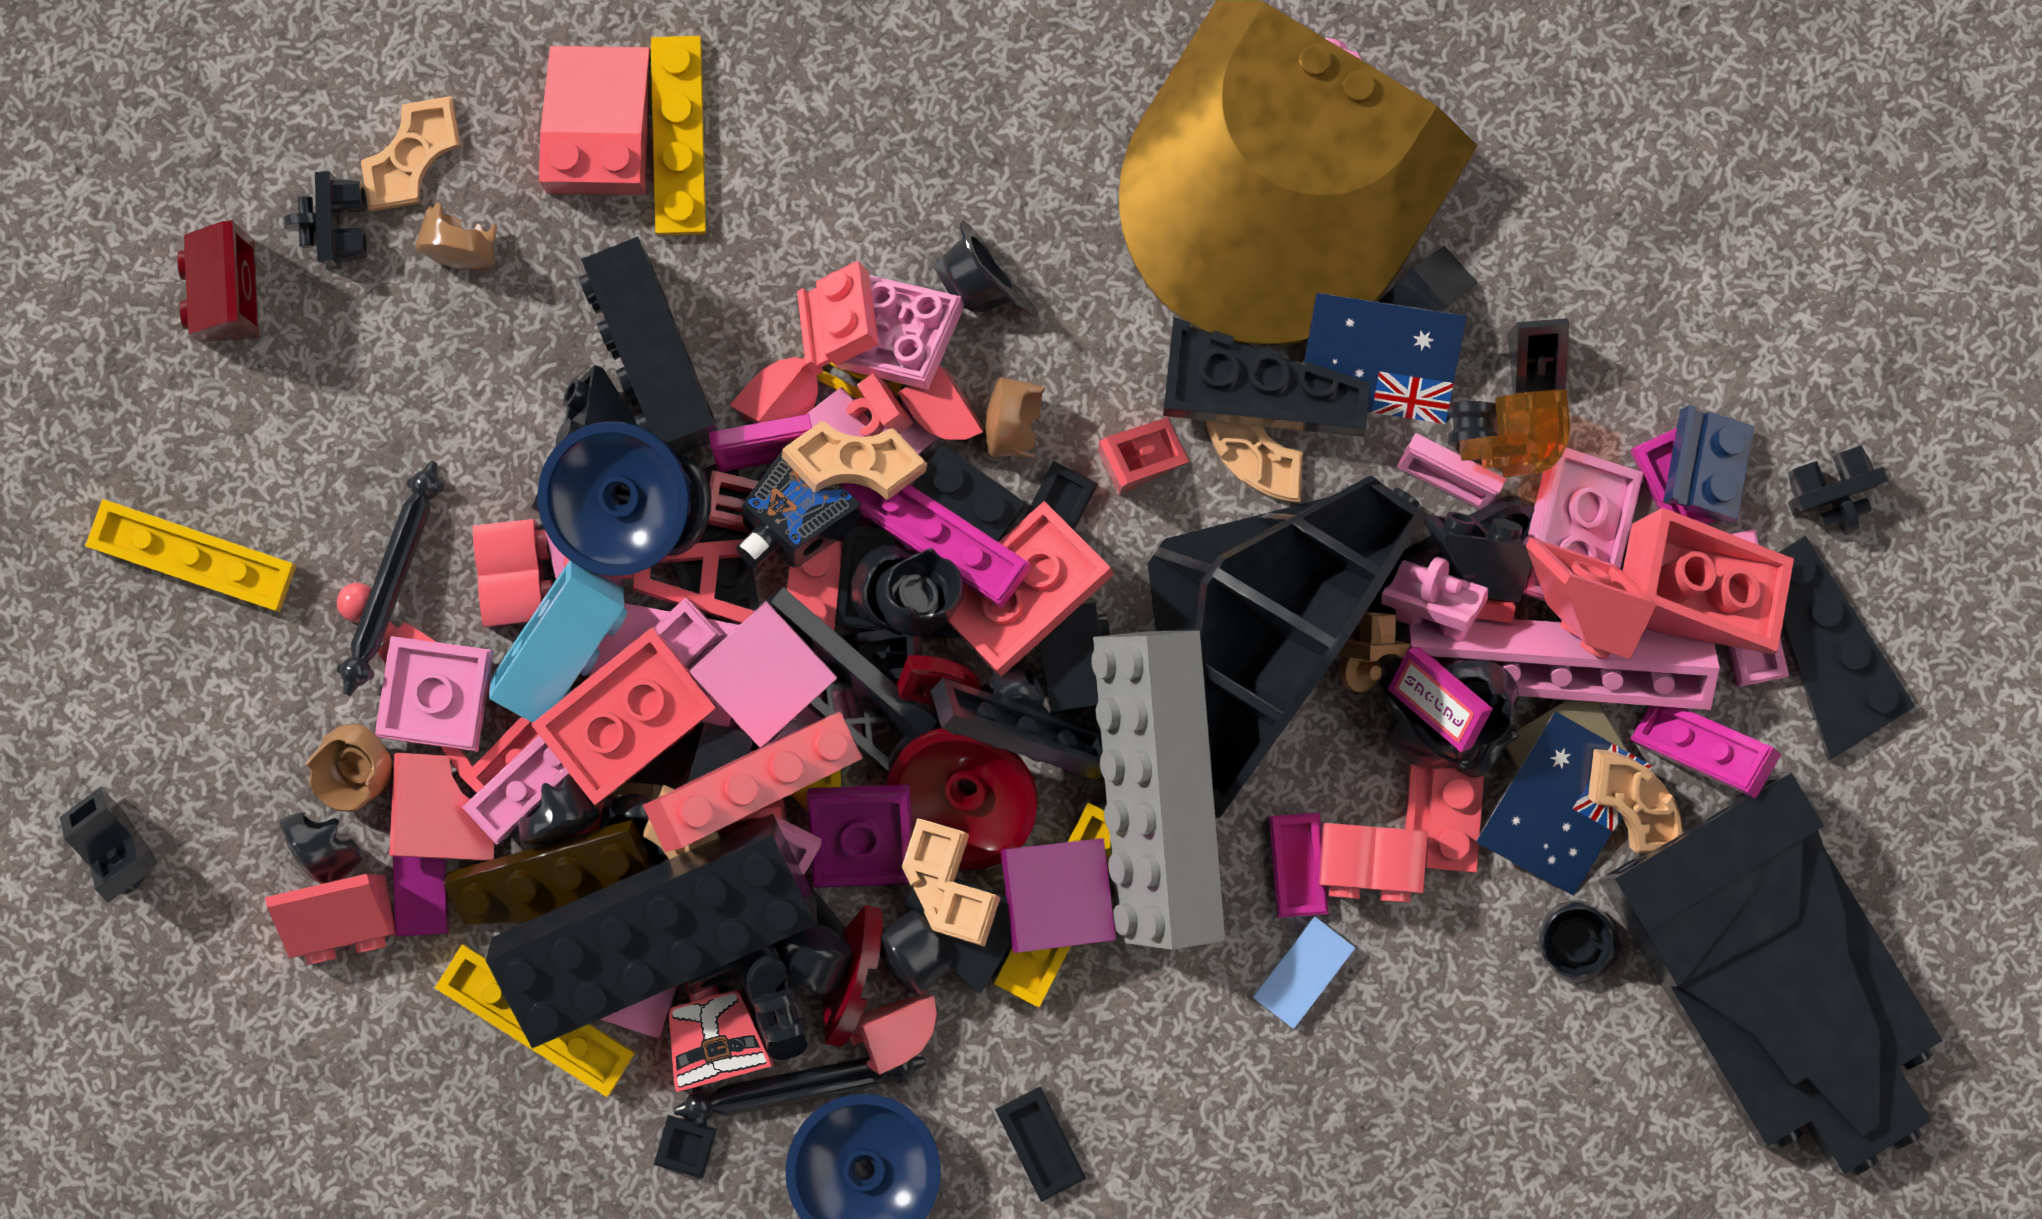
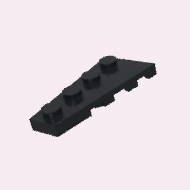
(1838, 662)

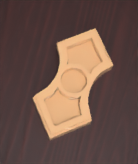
(424, 134)
(831, 457)

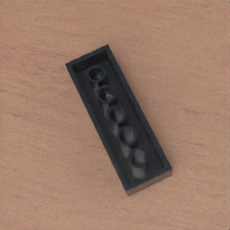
(652, 931)

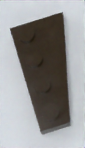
(547, 876)

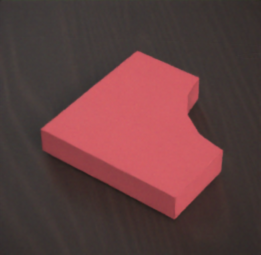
(430, 814)

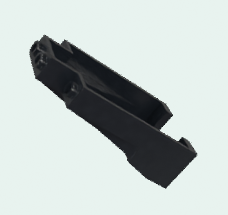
(1781, 977)

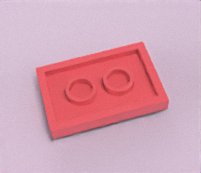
(1060, 580)
(624, 716)

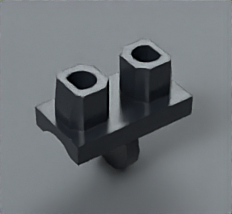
(331, 199)
(1855, 475)

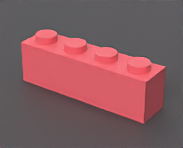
(752, 782)

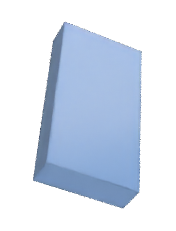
(1303, 972)

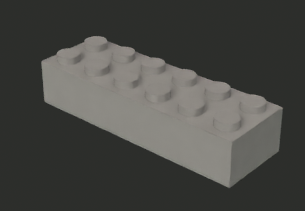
(1158, 789)

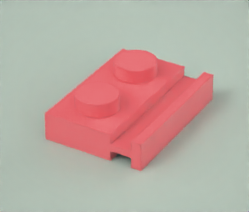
(837, 317)
(1450, 810)

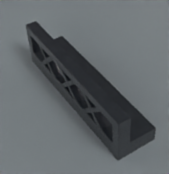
(859, 678)

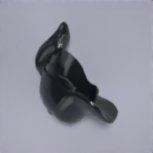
(1428, 749)

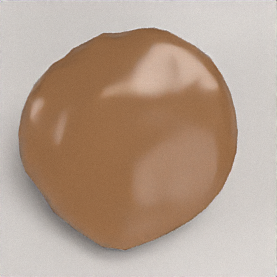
(451, 245)
(1010, 417)
(350, 768)

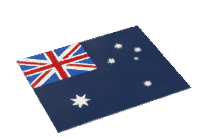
(1398, 349)
(1546, 811)

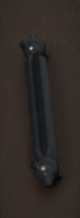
(390, 578)
(791, 1088)

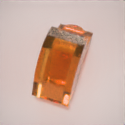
(1531, 434)

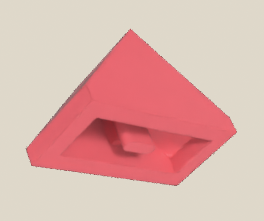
(1141, 454)

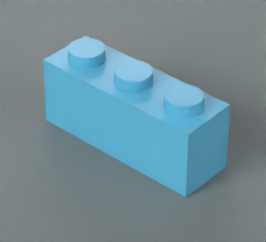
(558, 642)

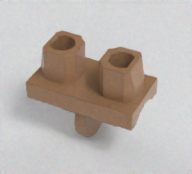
(1366, 645)

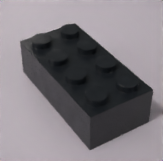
(649, 343)

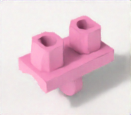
(1435, 596)

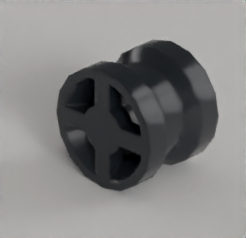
(1471, 420)

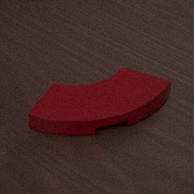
(924, 672)
(845, 1004)

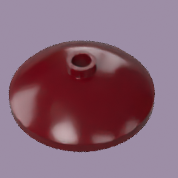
(993, 815)

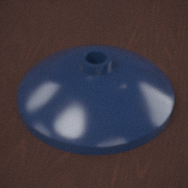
(582, 505)
(854, 1129)

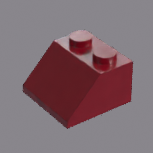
(219, 283)

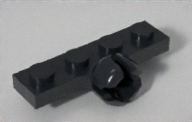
(1018, 722)

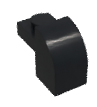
(107, 844)

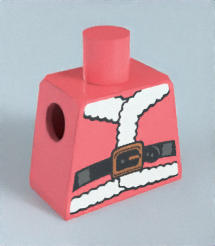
(714, 1039)

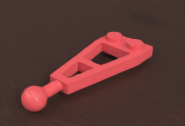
(812, 583)
(350, 605)

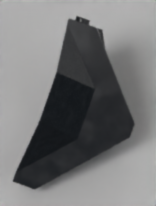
(1275, 608)

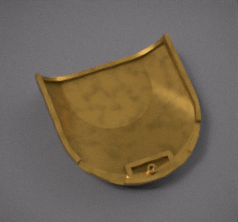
(1279, 176)

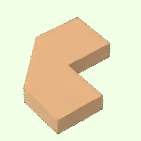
(932, 869)

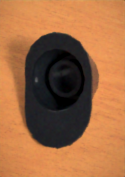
(974, 275)

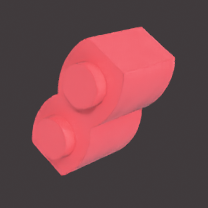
(510, 571)
(1372, 860)

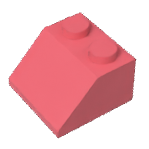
(1591, 599)
(334, 916)

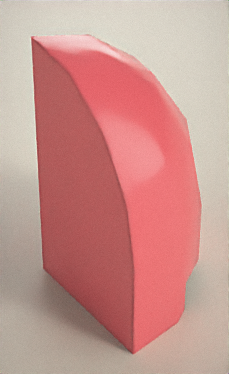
(778, 392)
(942, 408)
(896, 1031)

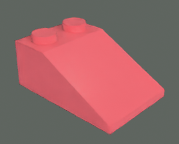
(595, 121)
(1708, 582)

